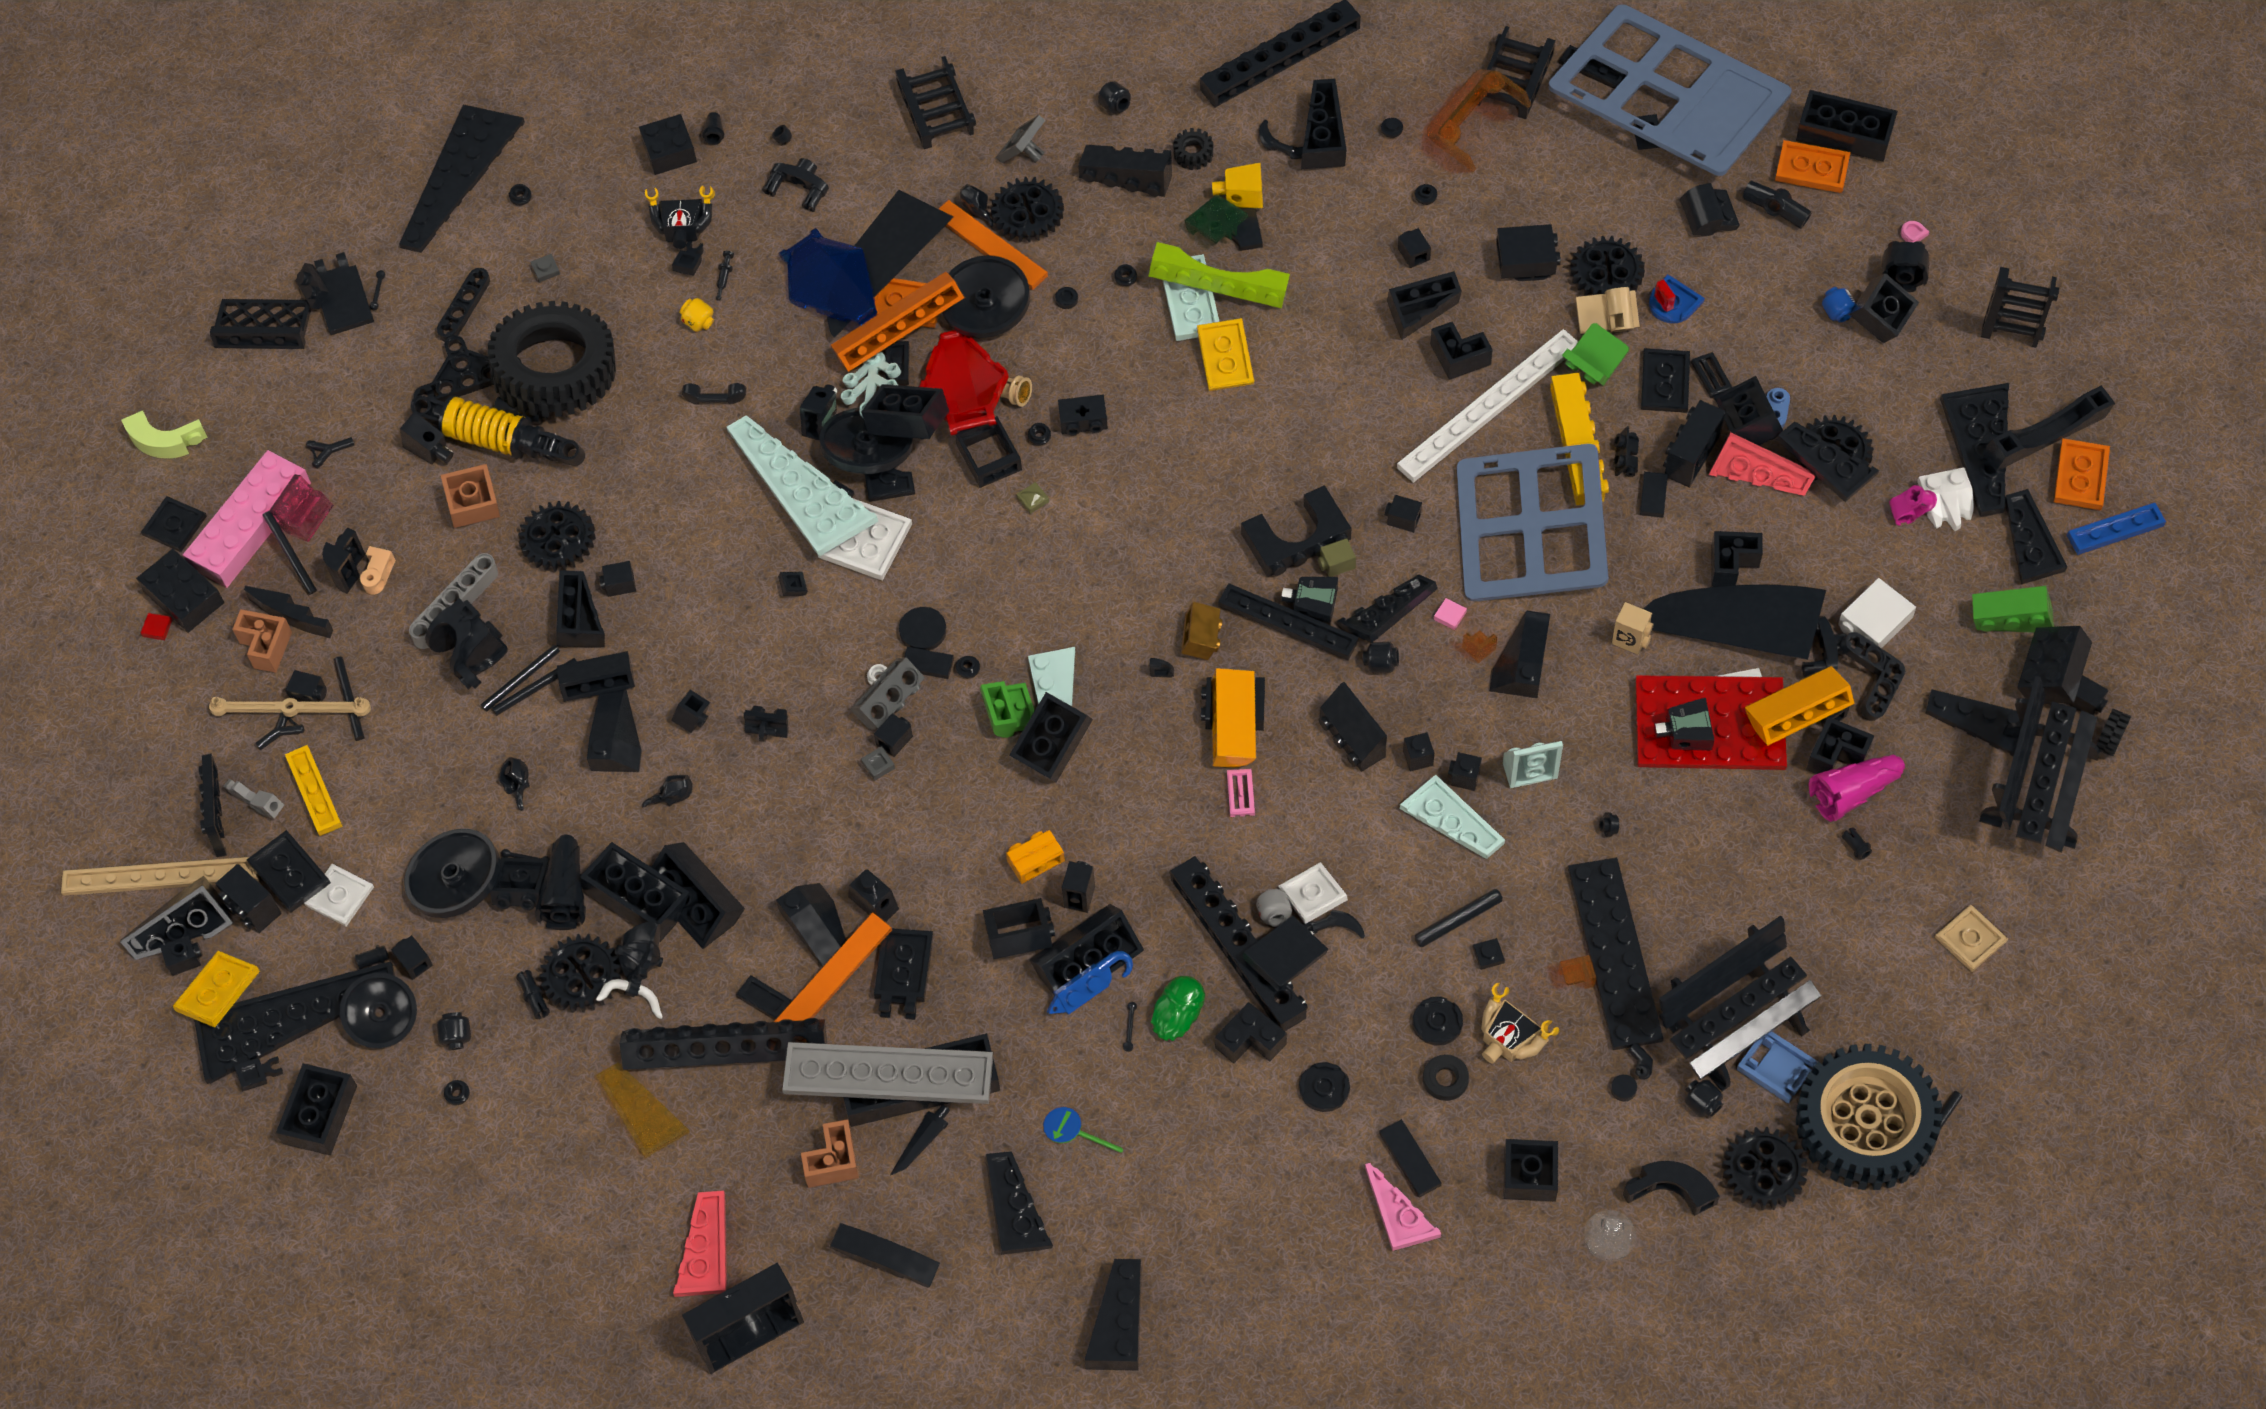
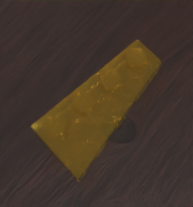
(643, 1115)

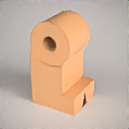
(378, 570)

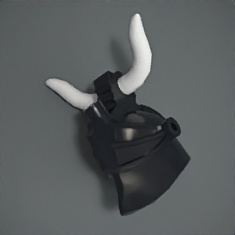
(637, 957)

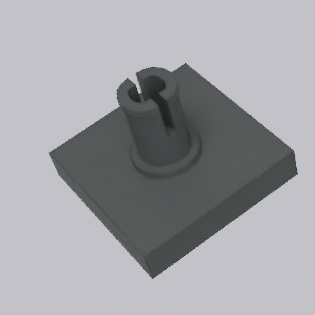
(1022, 141)

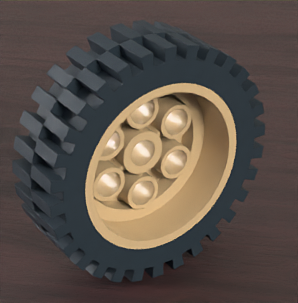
(1877, 1078)

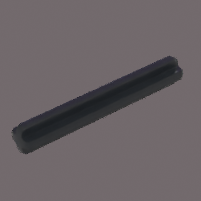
(1458, 918)

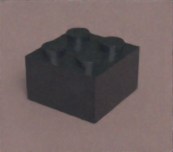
(667, 144)
(1884, 308)
(247, 899)
(1530, 1170)

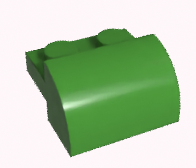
(1007, 707)

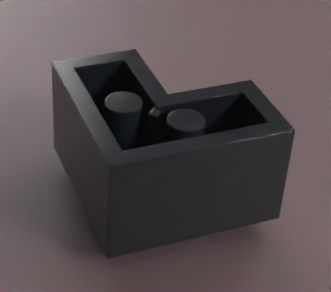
(1457, 354)
(1733, 551)
(1837, 743)
(1248, 1030)

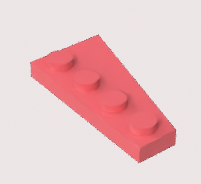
(1751, 463)

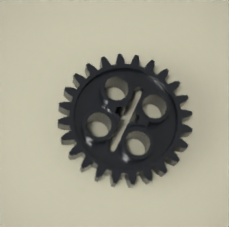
(1012, 215)
(1586, 271)
(1843, 435)
(557, 536)
(560, 986)
(1747, 1180)

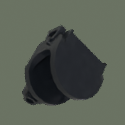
(475, 642)

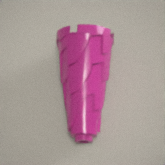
(1852, 784)

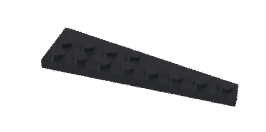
(465, 158)
(272, 1020)

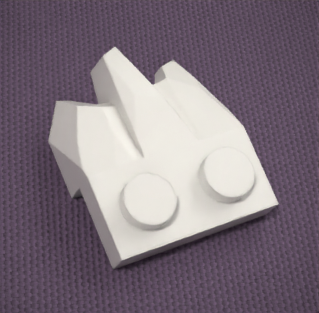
(1953, 497)

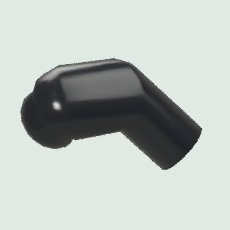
(1644, 1061)

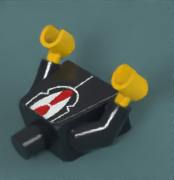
(681, 219)

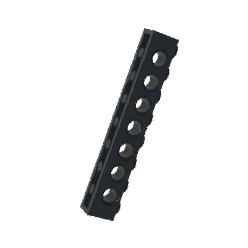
(1280, 53)
(1193, 873)
(713, 1052)

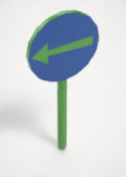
(1065, 1125)

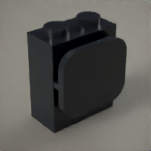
(1527, 252)

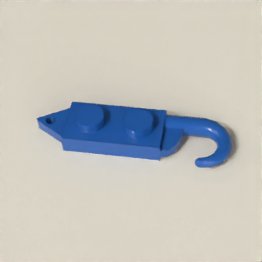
(1087, 984)

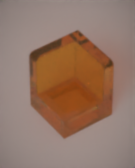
(1479, 645)
(1578, 971)

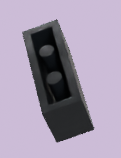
(595, 676)

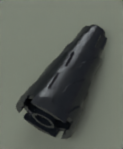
(561, 891)

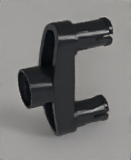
(801, 174)
(1831, 646)

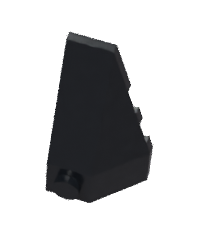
(614, 736)
(191, 912)

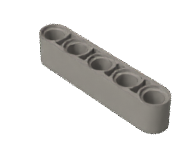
(456, 589)

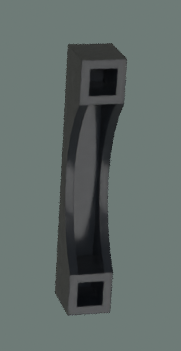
(2023, 442)

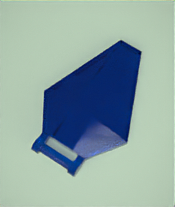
(830, 278)

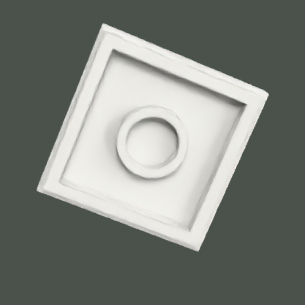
(1313, 892)
(341, 897)

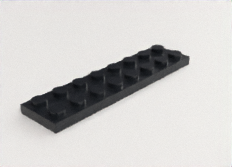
(1615, 954)

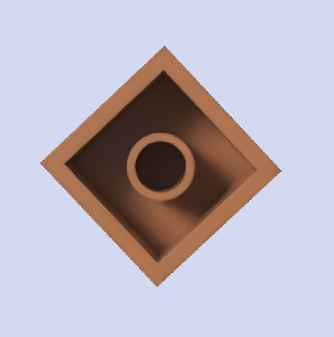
(470, 496)

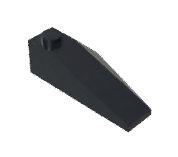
(1522, 659)
(813, 919)

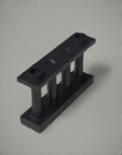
(1536, 70)
(920, 117)
(2000, 298)

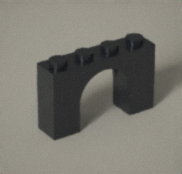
(1276, 554)

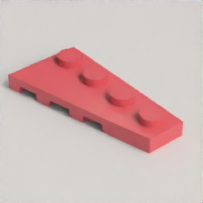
(704, 1259)

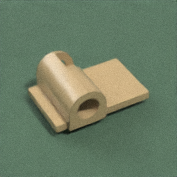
(1612, 311)

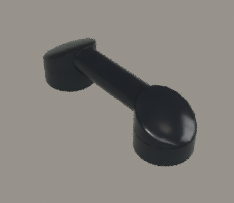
(735, 394)

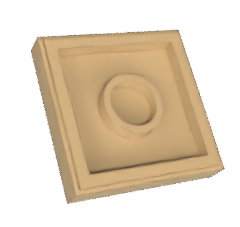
(1971, 938)

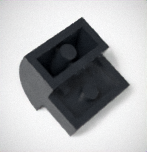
(1708, 210)
(343, 558)

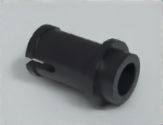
(1857, 844)
(372, 957)

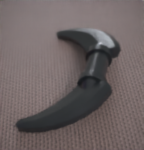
(1270, 142)
(1339, 919)

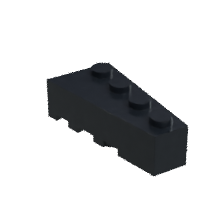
(1324, 131)
(1127, 168)

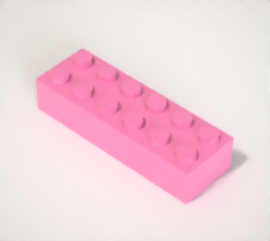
(239, 525)

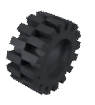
(1193, 159)
(2113, 732)

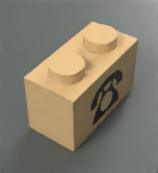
(1632, 628)

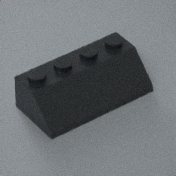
(634, 889)
(710, 905)
(1086, 945)

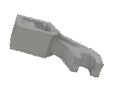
(262, 802)

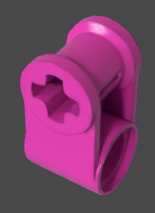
(1912, 504)

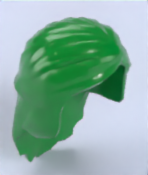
(1178, 1007)

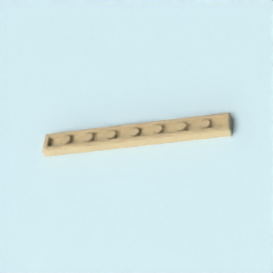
(148, 876)

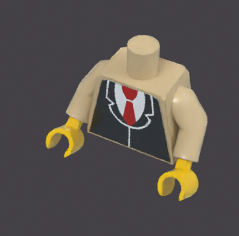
(1511, 1031)

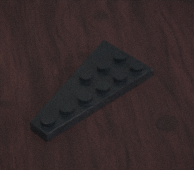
(1974, 420)

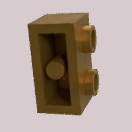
(1201, 631)

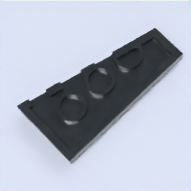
(2032, 541)
(1388, 609)

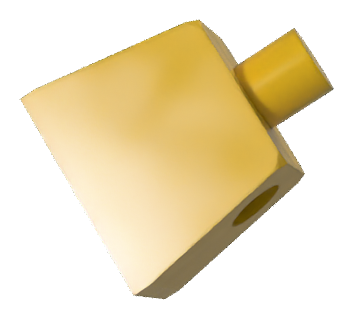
(1241, 186)

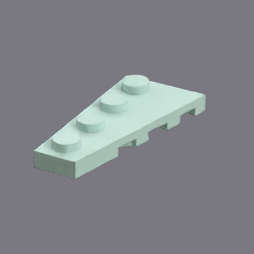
(1054, 673)
(1449, 814)

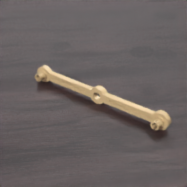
(359, 707)

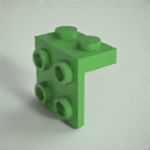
(1596, 354)

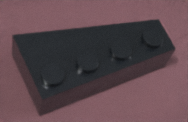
(1117, 1326)

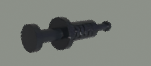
(724, 269)

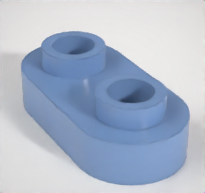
(1779, 406)

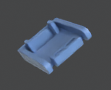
(1780, 1069)

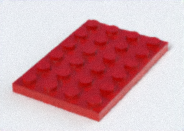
(1735, 738)

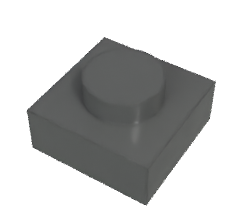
(545, 268)
(878, 763)

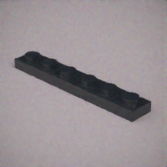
(1288, 621)

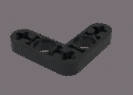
(1881, 669)

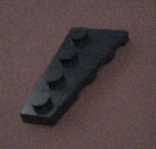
(1833, 467)
(1975, 718)
(211, 804)
(1015, 1215)

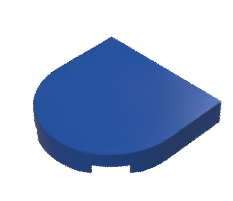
(1685, 302)

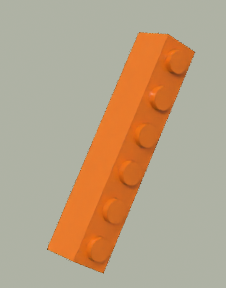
(897, 321)

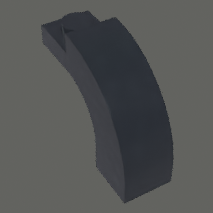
(1676, 1177)

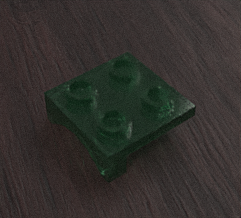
(1216, 219)

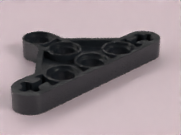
(452, 376)

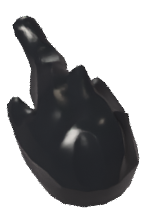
(975, 202)
(514, 777)
(673, 790)

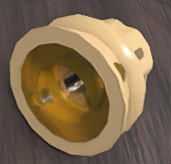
(1018, 390)

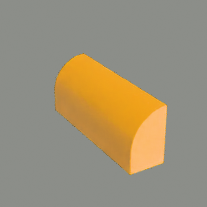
(1800, 705)
(1233, 718)

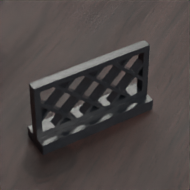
(260, 336)

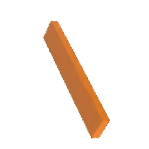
(990, 243)
(837, 970)

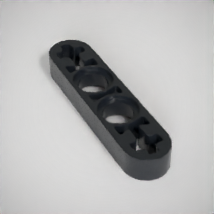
(464, 305)

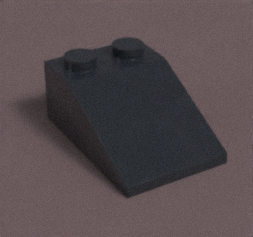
(1749, 412)

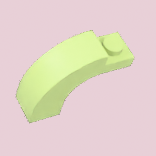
(162, 443)

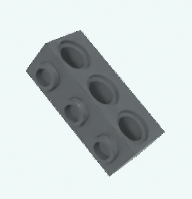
(876, 694)

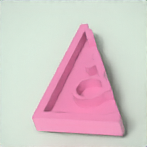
(1401, 1220)

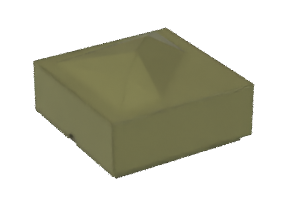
(1032, 497)

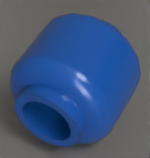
(1838, 304)

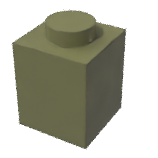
(1337, 558)

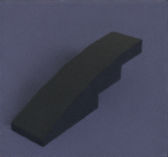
(282, 605)
(884, 1254)

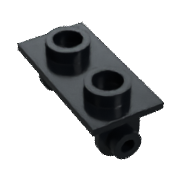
(1626, 444)

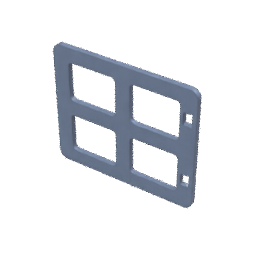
(1532, 523)

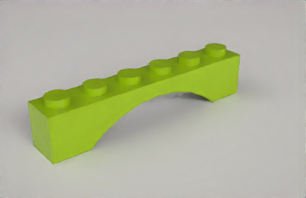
(1176, 266)

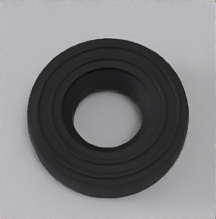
(1451, 1063)

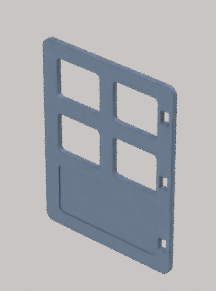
(1711, 118)

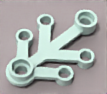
(872, 367)

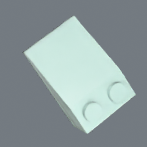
(1532, 763)

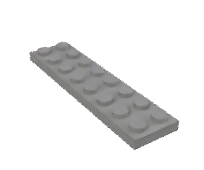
(888, 1073)

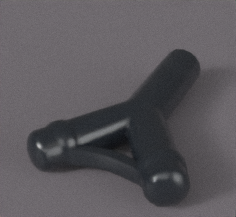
(327, 449)
(280, 730)

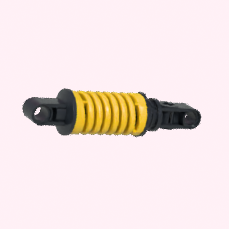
(496, 430)

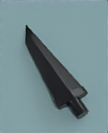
(925, 1134)

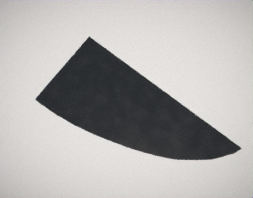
(895, 240)
(1744, 616)

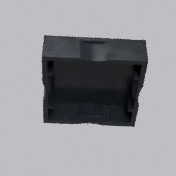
(743, 1318)

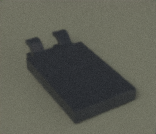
(346, 302)
(903, 970)

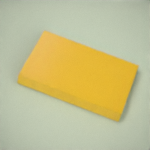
(1225, 354)
(216, 988)

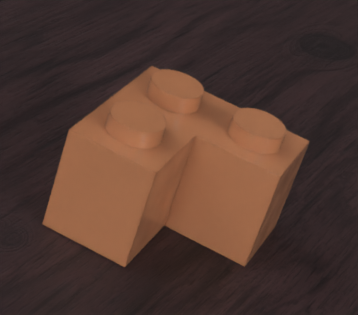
(266, 637)
(834, 1162)

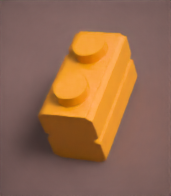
(1035, 856)

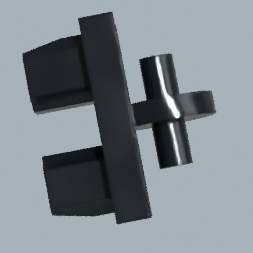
(766, 723)

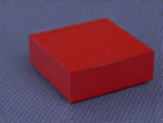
(1664, 295)
(156, 626)

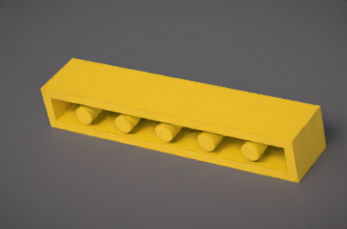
(1575, 426)

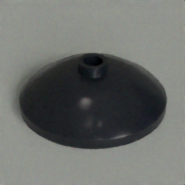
(360, 1006)

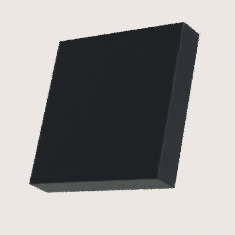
(173, 524)

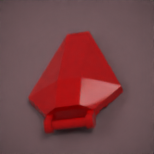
(968, 380)

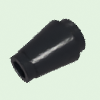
(713, 129)

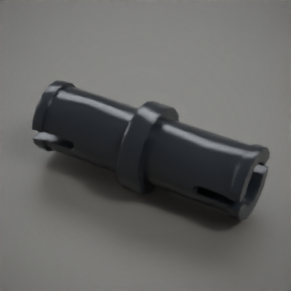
(532, 994)

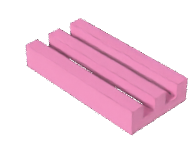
(1241, 811)

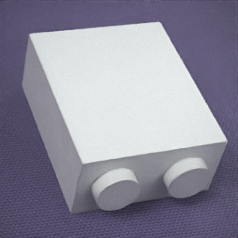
(1877, 614)

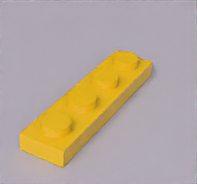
(313, 790)

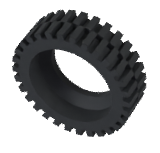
(560, 389)

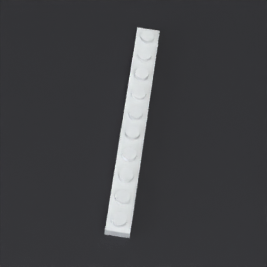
(1486, 407)

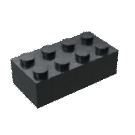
(1846, 125)

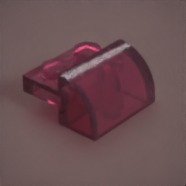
(301, 508)

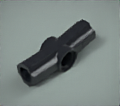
(1777, 203)

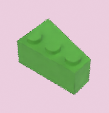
(2013, 610)

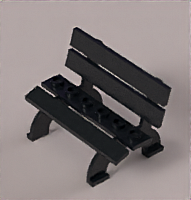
(2055, 737)
(1741, 960)

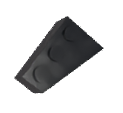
(1422, 301)
(576, 613)

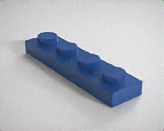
(2116, 528)

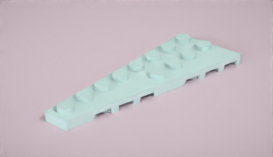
(809, 497)

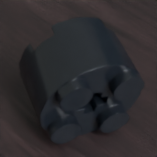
(1906, 264)

